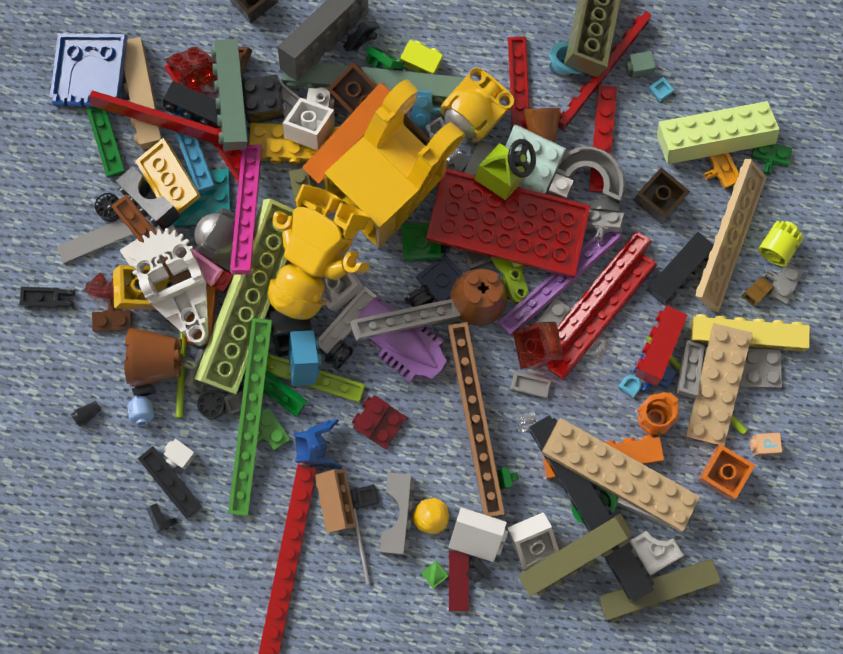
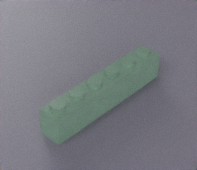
(230, 95)

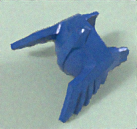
(312, 446)

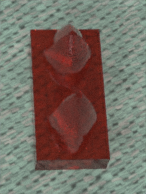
(99, 287)

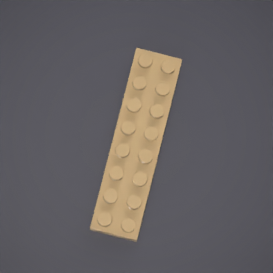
(731, 235)
(620, 475)

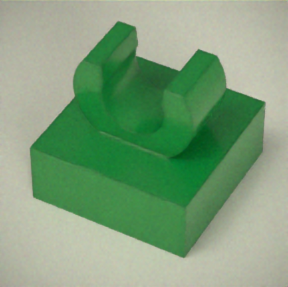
(506, 478)

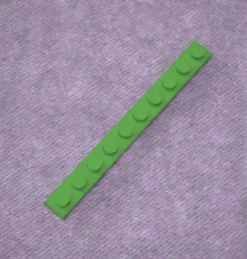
(250, 416)

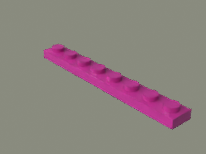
(246, 211)

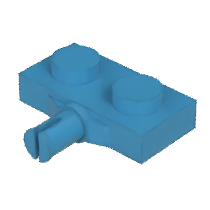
(423, 109)

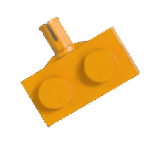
(723, 169)

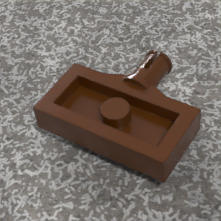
(111, 319)

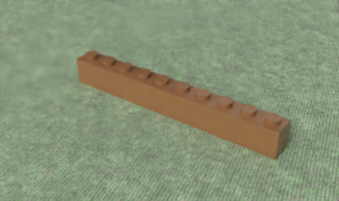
(475, 420)

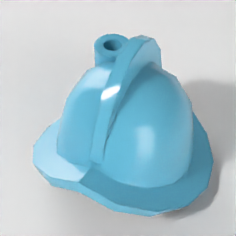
(557, 55)

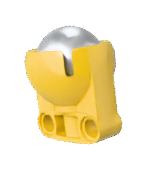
(476, 105)

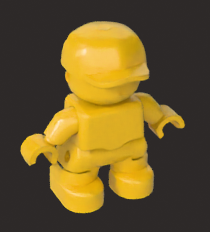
(315, 249)

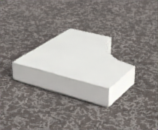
(655, 553)

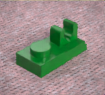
(380, 56)

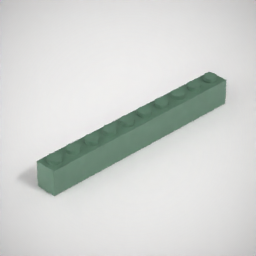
(325, 74)

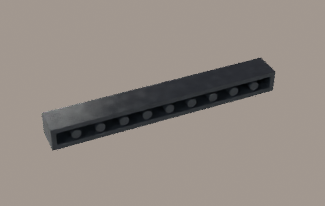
(593, 514)

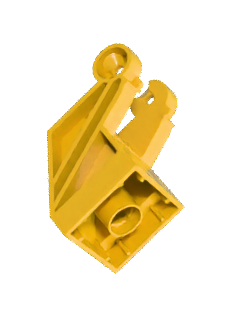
(390, 167)

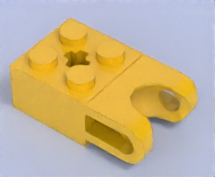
(124, 292)

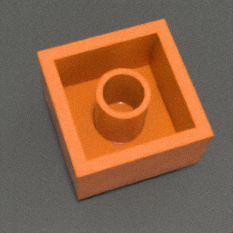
(726, 472)

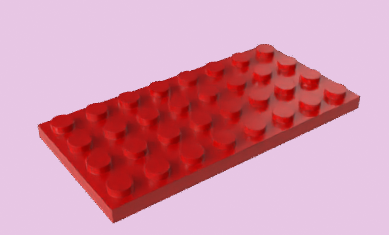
(522, 229)

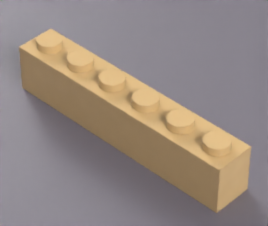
(140, 91)

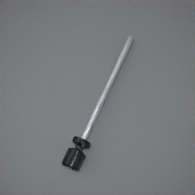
(354, 499)

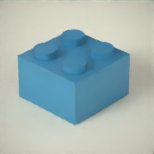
(304, 358)

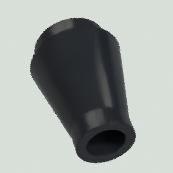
(85, 413)

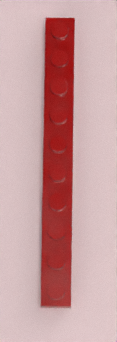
(288, 560)

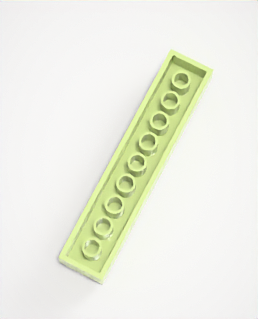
(246, 299)

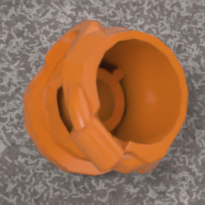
(658, 413)

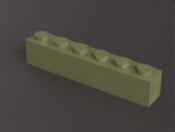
(576, 555)
(665, 587)

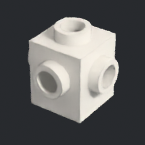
(321, 96)

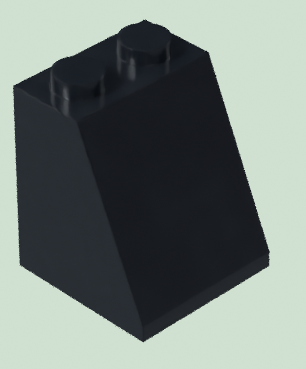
(281, 329)

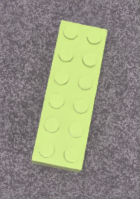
(717, 132)

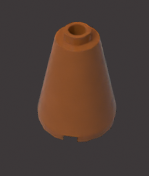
(543, 122)

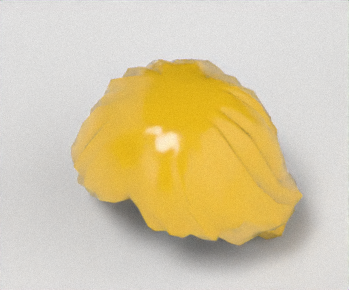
(431, 516)

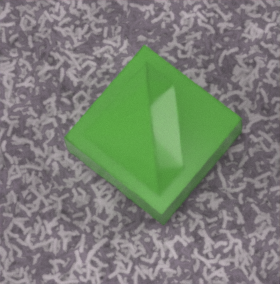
(434, 574)

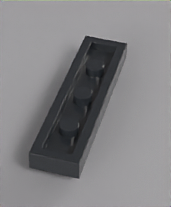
(170, 482)

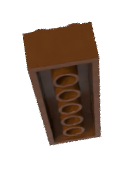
(353, 88)

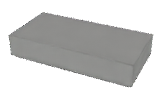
(530, 385)

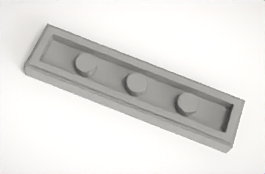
(94, 241)

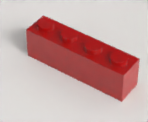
(661, 345)

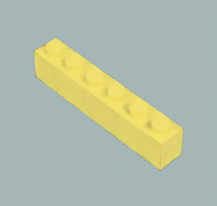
(764, 334)

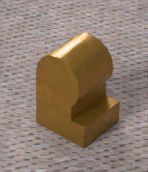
(757, 291)

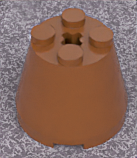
(482, 305)
(151, 357)

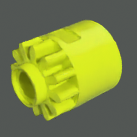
(781, 243)

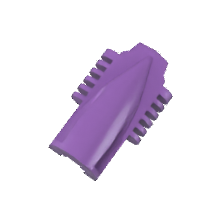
(408, 348)

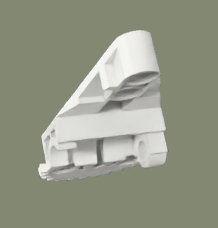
(178, 300)

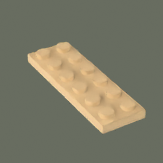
(718, 384)

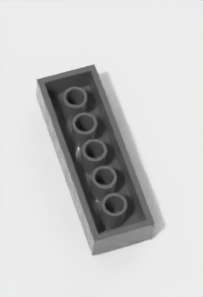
(319, 34)

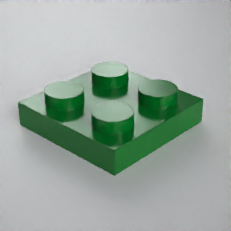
(415, 243)

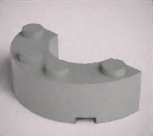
(604, 162)

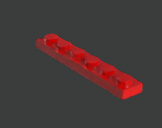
(603, 130)

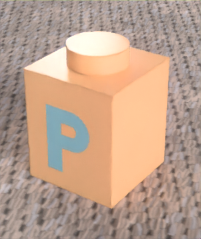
(766, 444)

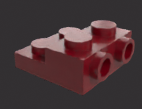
(378, 421)

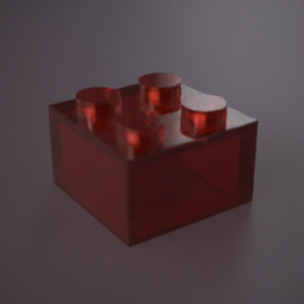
(538, 345)

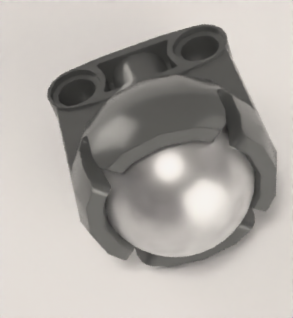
(215, 237)

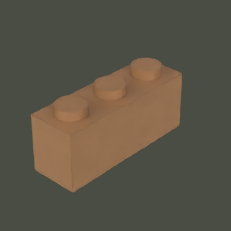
(336, 500)

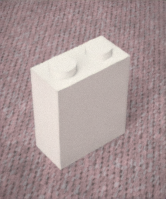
(478, 535)

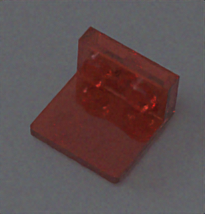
(194, 67)

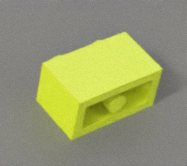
(420, 58)

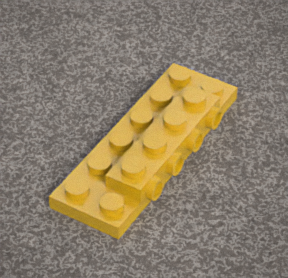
(277, 148)

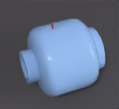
(140, 410)

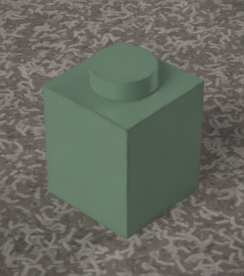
(640, 64)

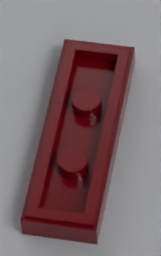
(458, 581)

